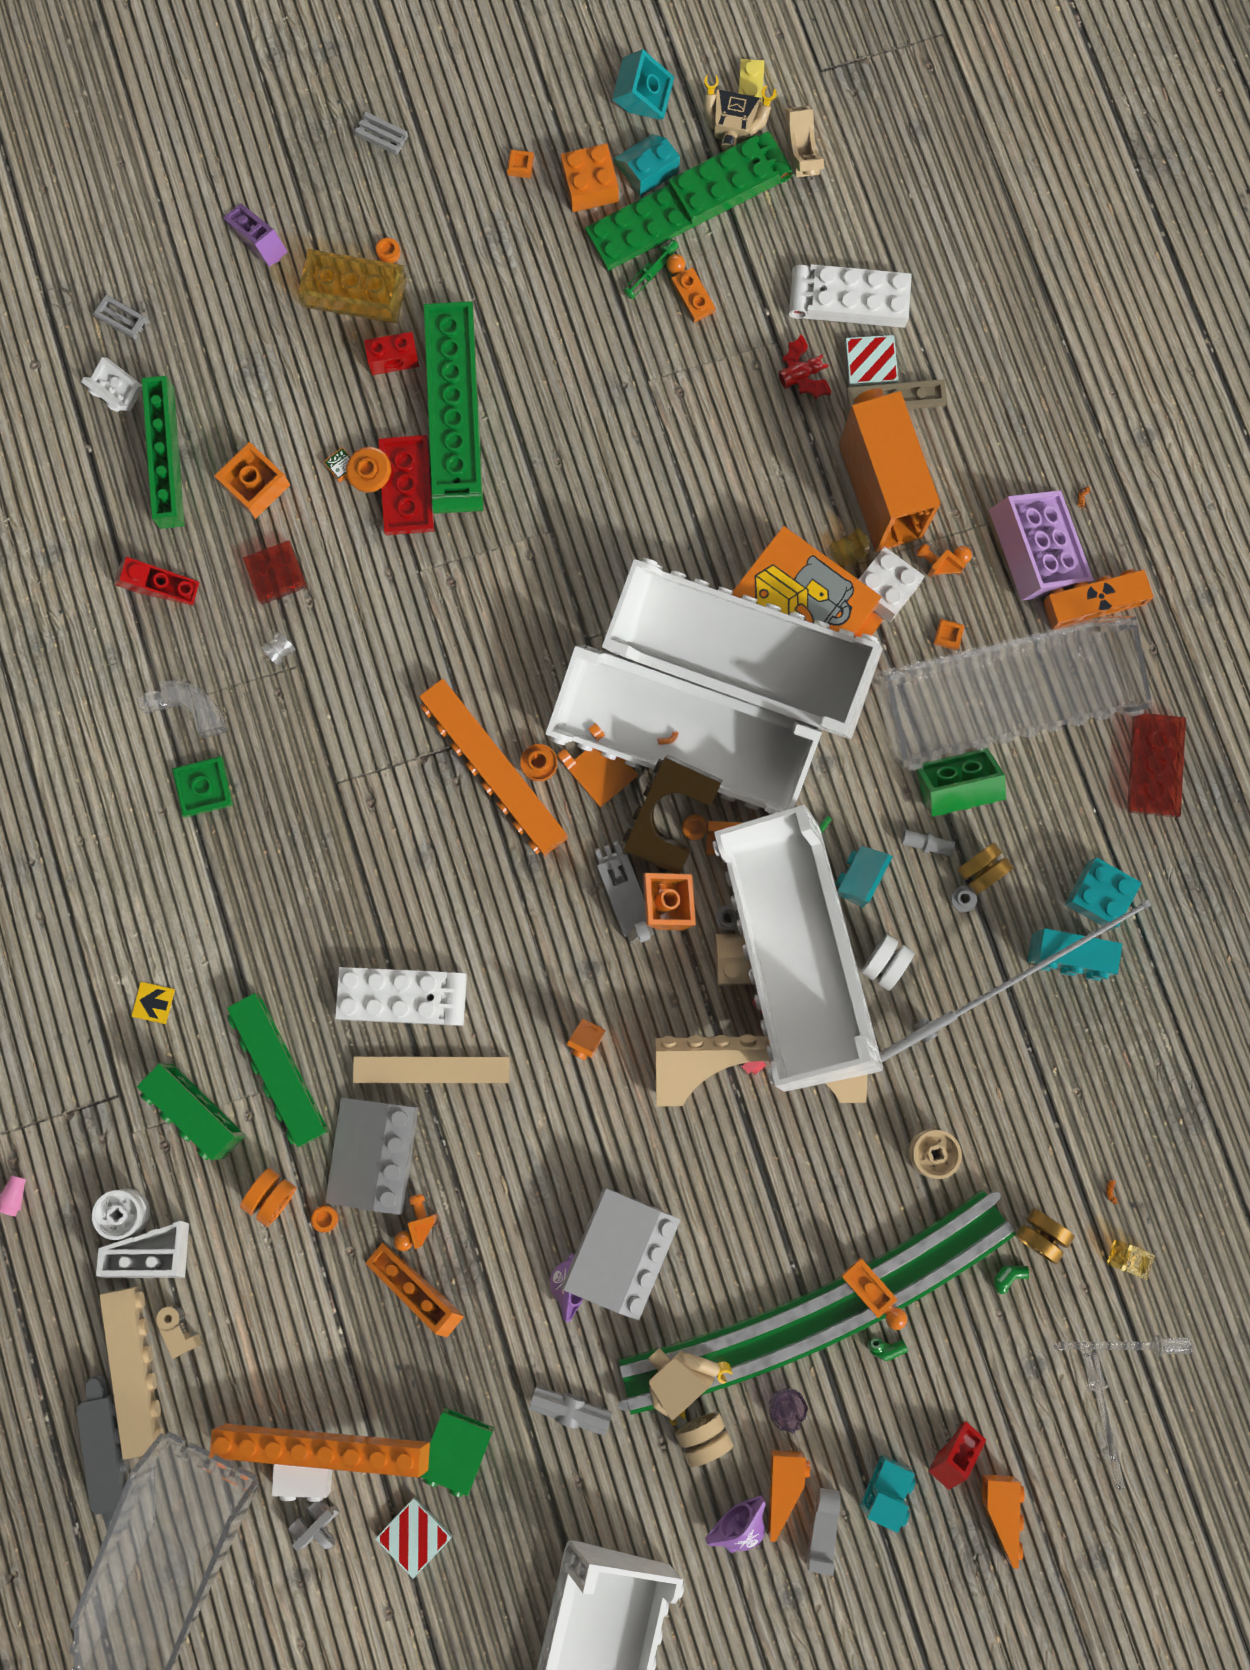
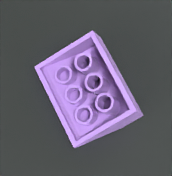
(1040, 543)

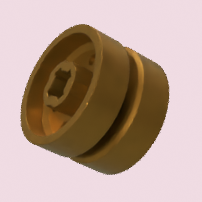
(985, 868)
(1045, 1236)

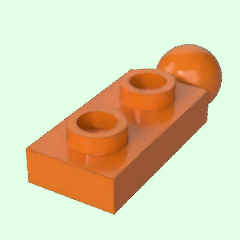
(690, 289)
(874, 1294)

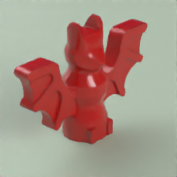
(798, 371)

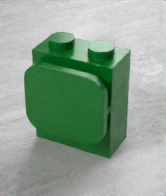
(456, 1452)

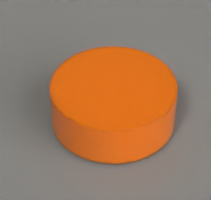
(387, 250)
(694, 827)
(324, 1218)

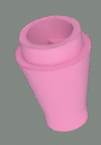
(12, 1196)

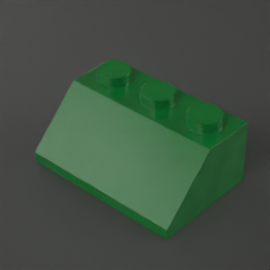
(961, 782)

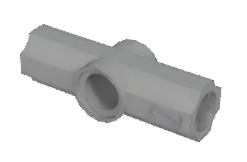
(570, 1410)

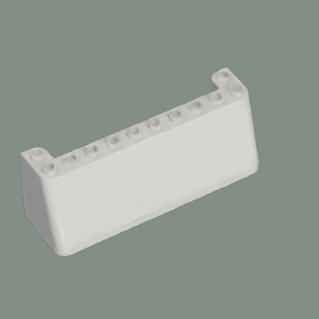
(743, 648)
(746, 746)
(798, 951)
(607, 1610)

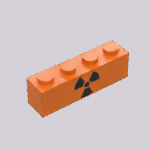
(1098, 599)

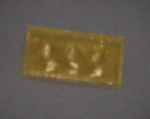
(352, 286)

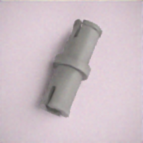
(928, 843)

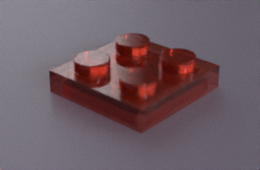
(275, 572)

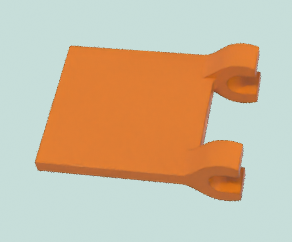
(597, 774)

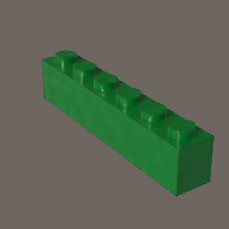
(163, 452)
(277, 1070)

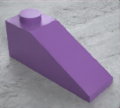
(256, 234)

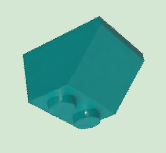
(643, 86)
(648, 163)
(863, 875)

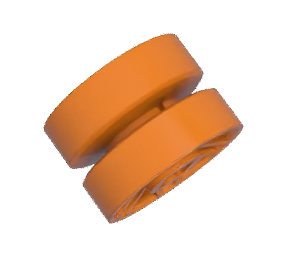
(268, 1197)

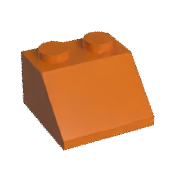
(669, 901)

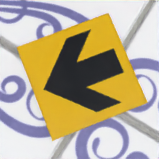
(153, 1003)

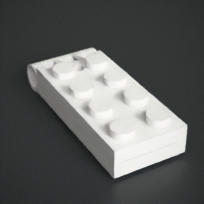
(850, 295)
(401, 996)

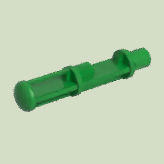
(651, 269)

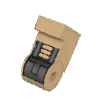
(175, 1331)

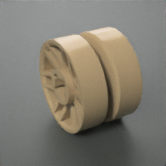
(946, 1147)
(704, 1439)

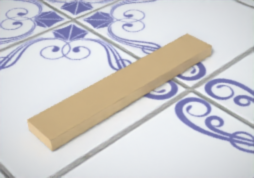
(431, 1070)

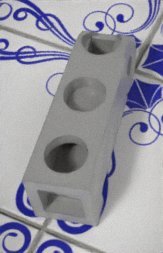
(823, 1532)

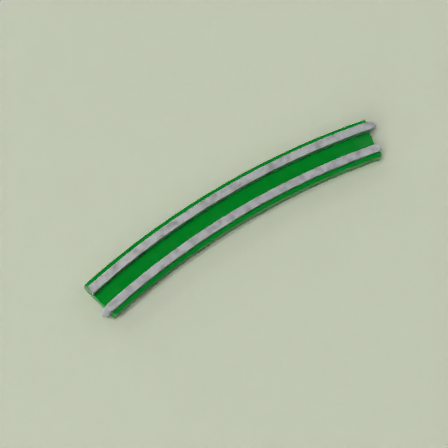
(834, 1309)

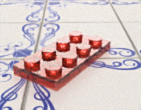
(1156, 765)

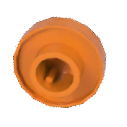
(539, 762)

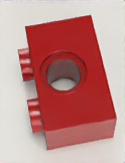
(391, 353)

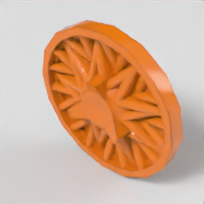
(368, 469)

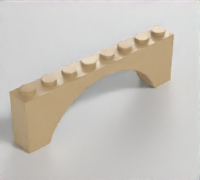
(687, 1062)

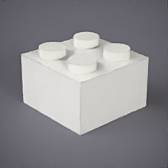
(893, 581)

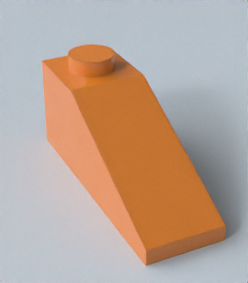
(787, 1482)

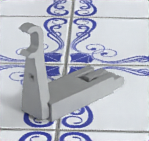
(625, 896)

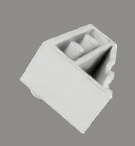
(150, 1255)

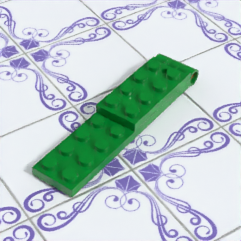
(690, 200)
(453, 408)

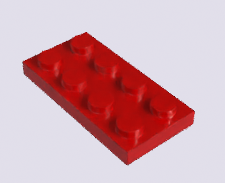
(409, 487)

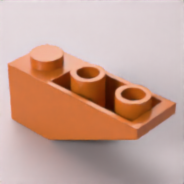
(585, 1039)
(1002, 1505)

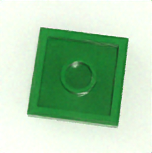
(202, 787)

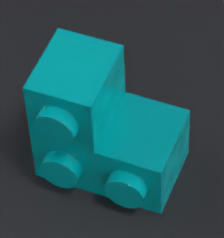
(887, 1492)

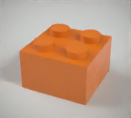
(590, 177)
(252, 480)

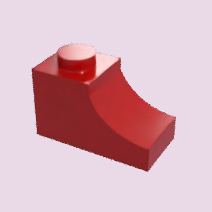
(957, 1458)

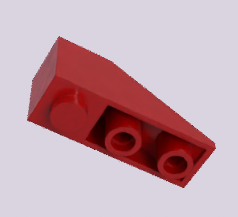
(155, 582)

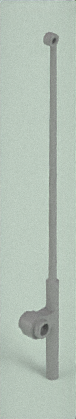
(927, 1029)

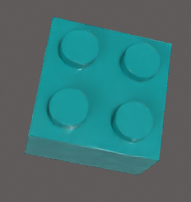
(1102, 892)

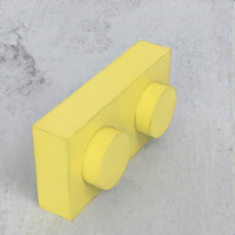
(751, 77)

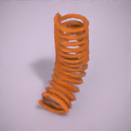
(1082, 494)
(663, 741)
(1109, 1191)

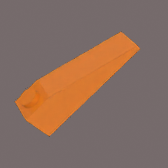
(415, 1291)

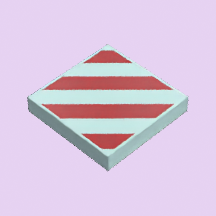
(871, 361)
(413, 1537)

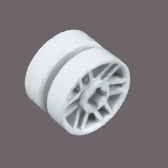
(888, 962)
(112, 1224)

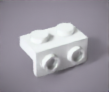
(113, 386)

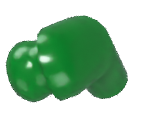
(1007, 1275)
(886, 1351)

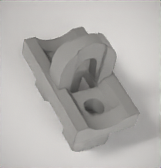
(304, 1534)

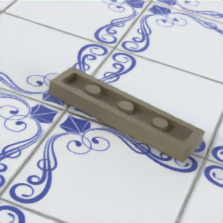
(915, 394)

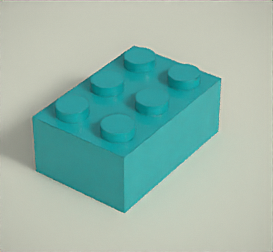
(1094, 958)

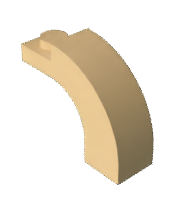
(801, 142)

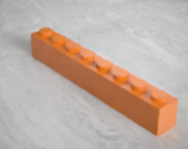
(493, 768)
(320, 1450)

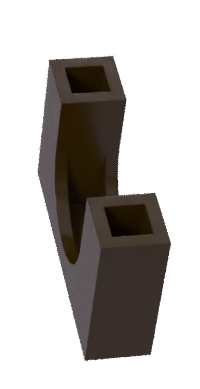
(645, 838)

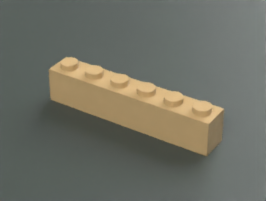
(131, 1370)

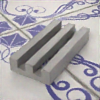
(391, 133)
(136, 327)

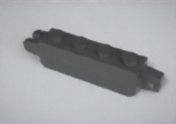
(101, 1448)

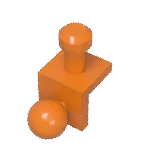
(948, 562)
(418, 1228)

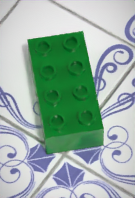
(190, 1111)

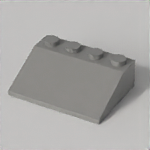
(372, 1156)
(620, 1253)

